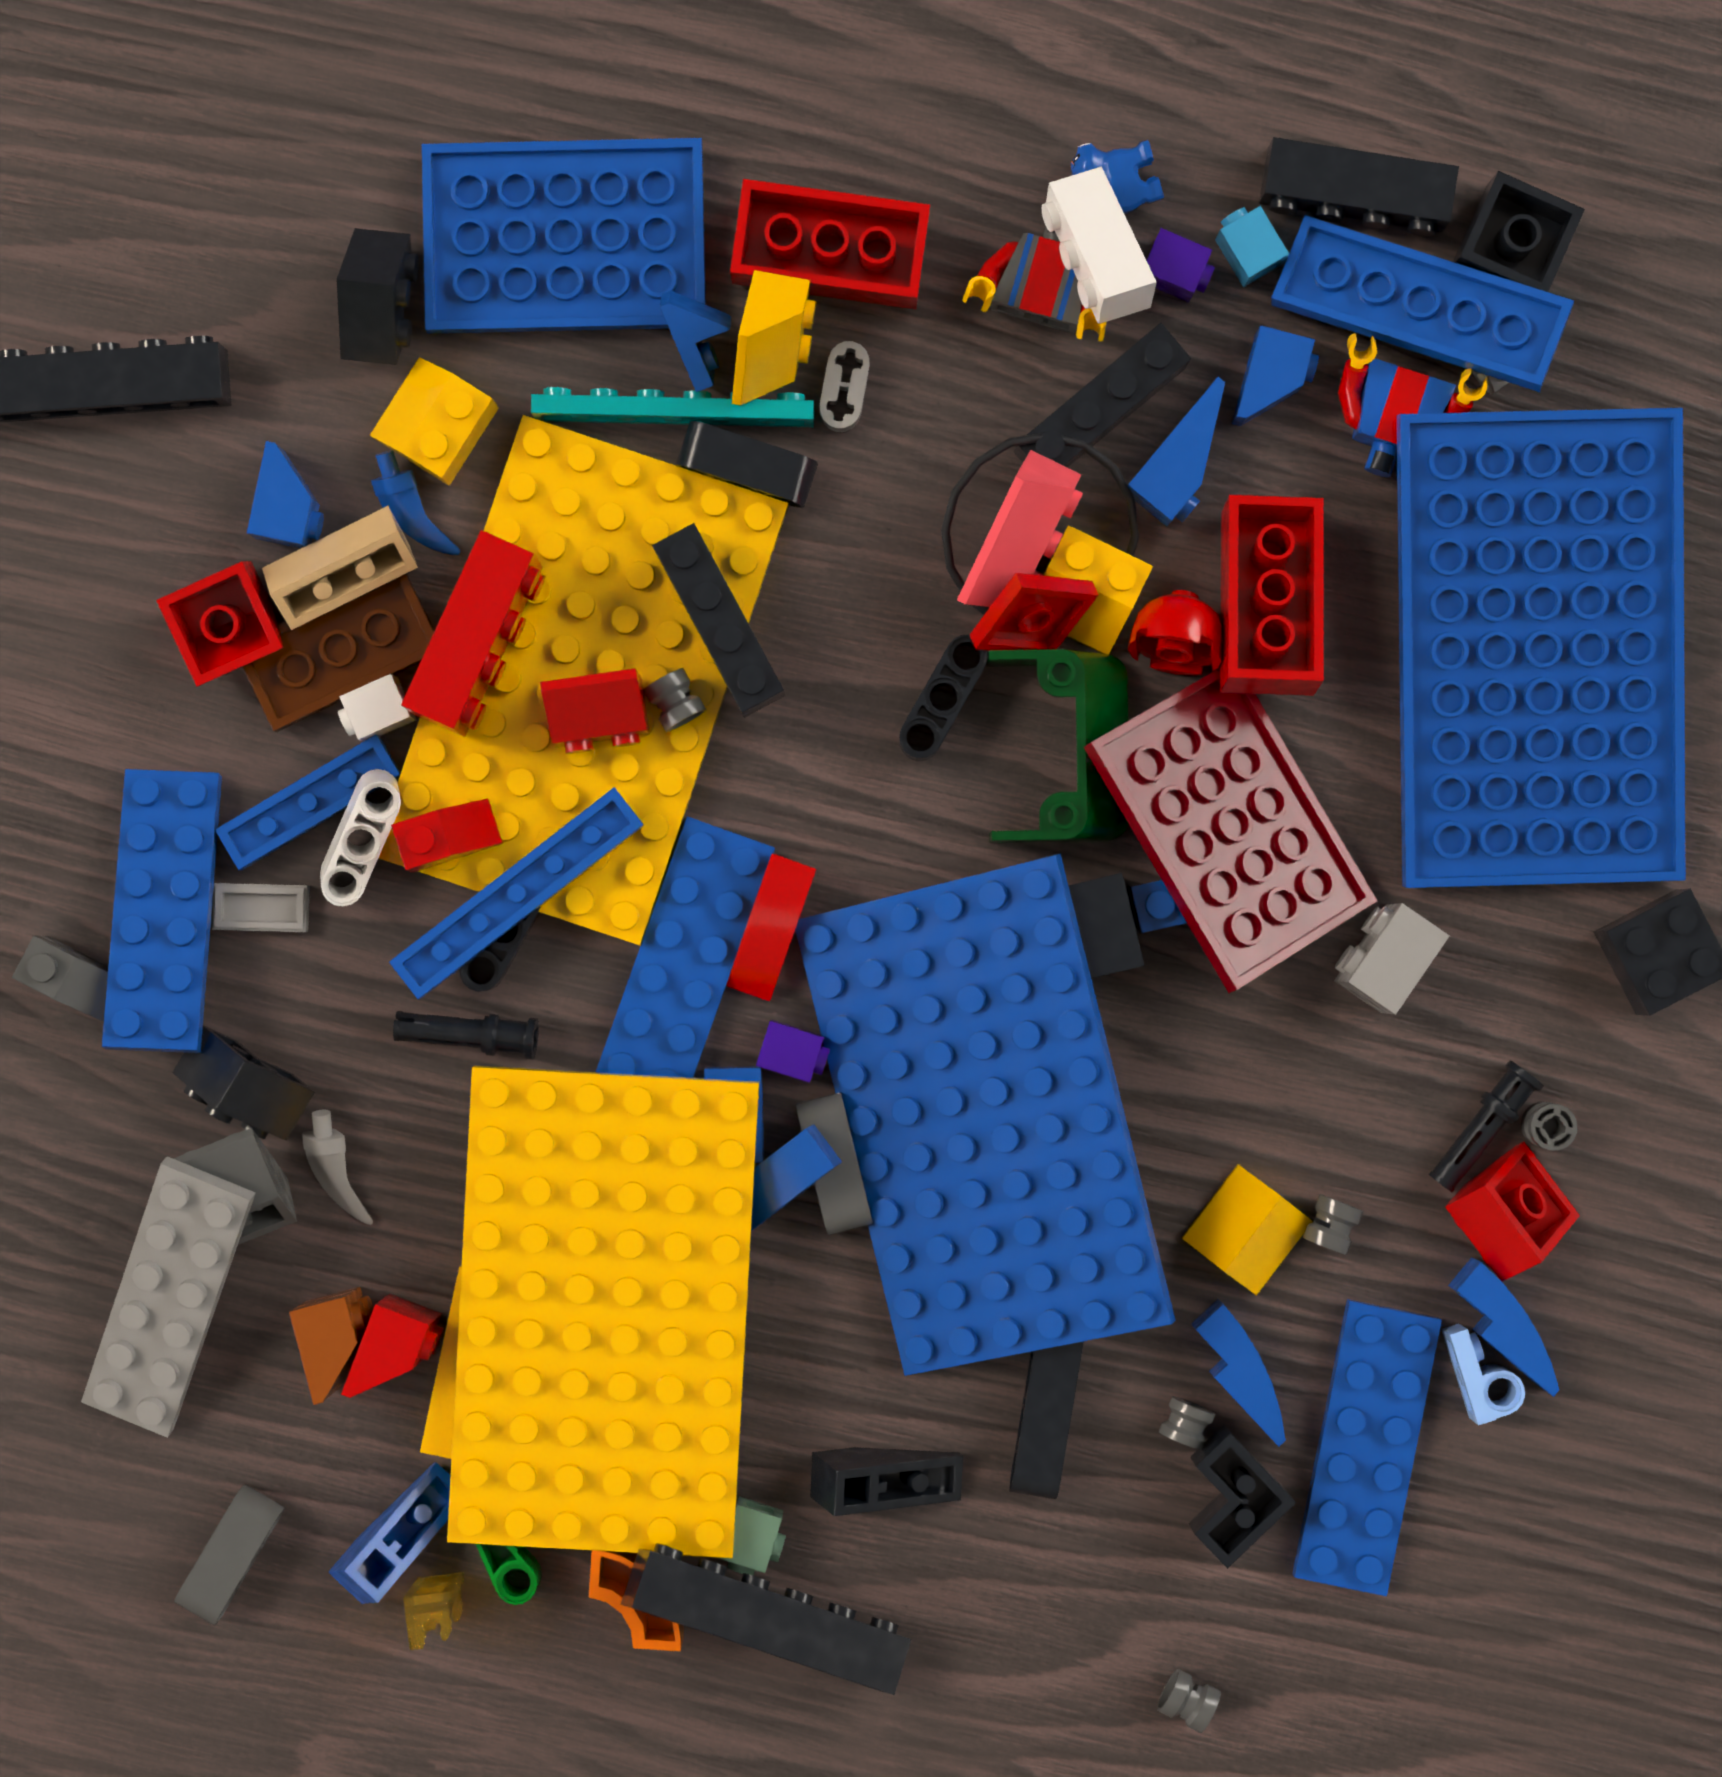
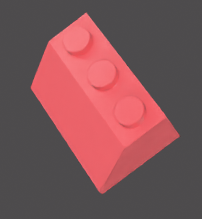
(1023, 528)

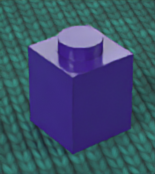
(1179, 265)
(792, 1051)

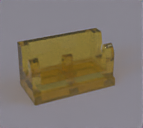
(429, 1604)

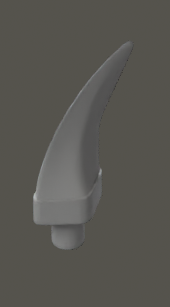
(326, 1157)

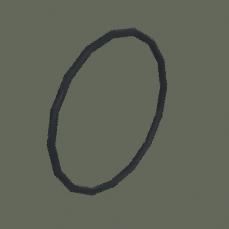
(1023, 440)

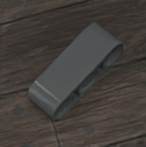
(842, 1189)
(229, 1554)

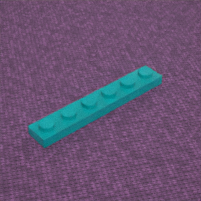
(653, 407)

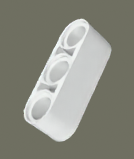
(360, 859)

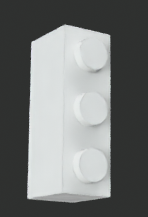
(1098, 245)

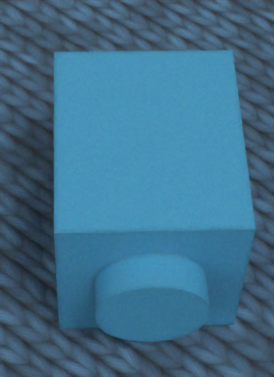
(1250, 244)

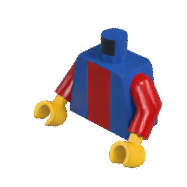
(1378, 391)

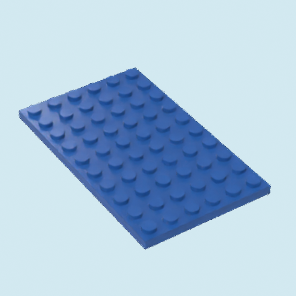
(1541, 647)
(985, 1118)

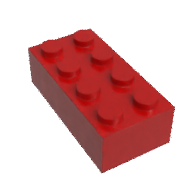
(837, 240)
(1272, 595)
(474, 634)

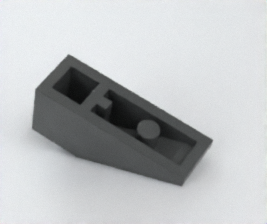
(64, 975)

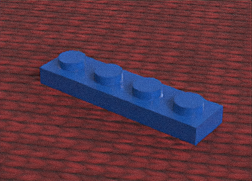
(303, 804)

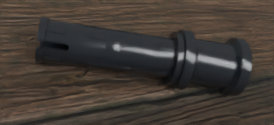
(488, 1034)
(1449, 1173)

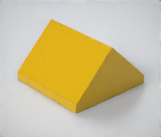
(1246, 1229)

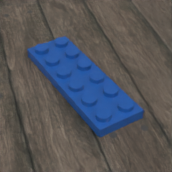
(1422, 303)
(162, 911)
(686, 953)
(1366, 1447)

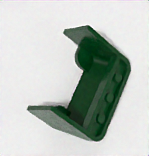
(1101, 706)

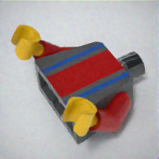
(1033, 285)

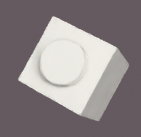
(374, 708)

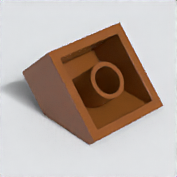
(329, 1338)

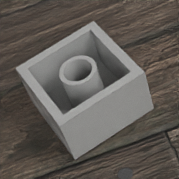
(1389, 957)

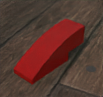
(771, 927)

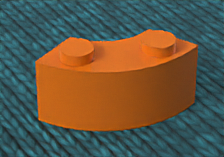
(608, 1583)

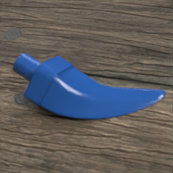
(400, 493)

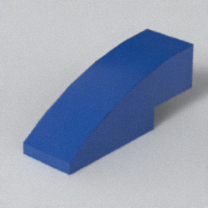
(790, 1173)
(1505, 1324)
(1241, 1369)

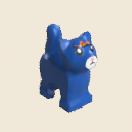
(1122, 172)

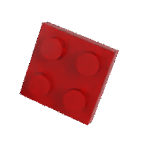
(1033, 613)

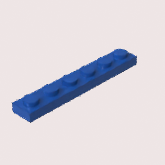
(516, 893)

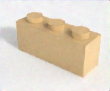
(339, 568)

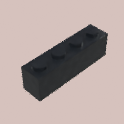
(1358, 186)
(1109, 397)
(719, 620)

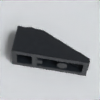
(883, 1479)

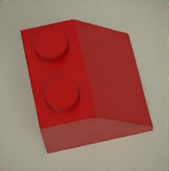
(222, 622)
(596, 710)
(1513, 1212)
(393, 1343)

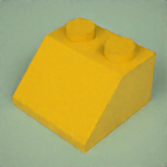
(772, 335)
(435, 420)
(1116, 578)

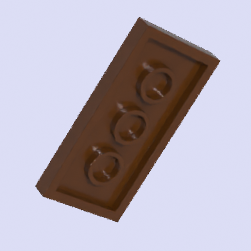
(341, 652)

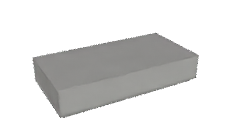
(260, 907)

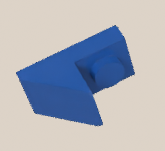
(689, 325)

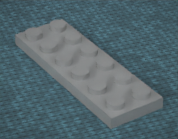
(167, 1296)

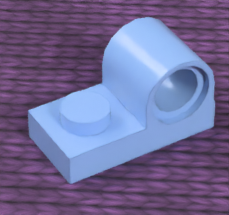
(1474, 1380)

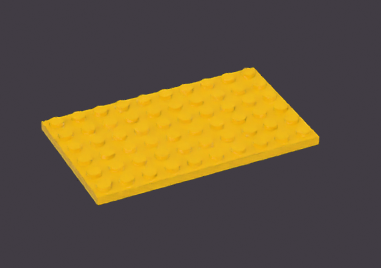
(601, 610)
(602, 1311)

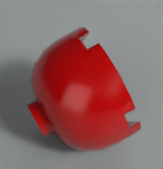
(1178, 634)

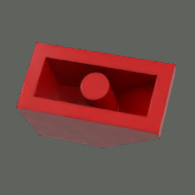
(446, 834)

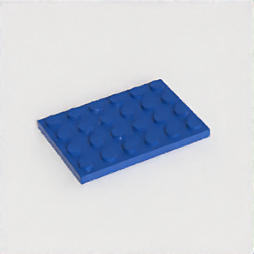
(560, 233)

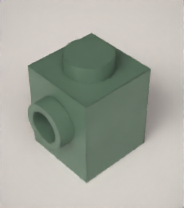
(755, 1537)

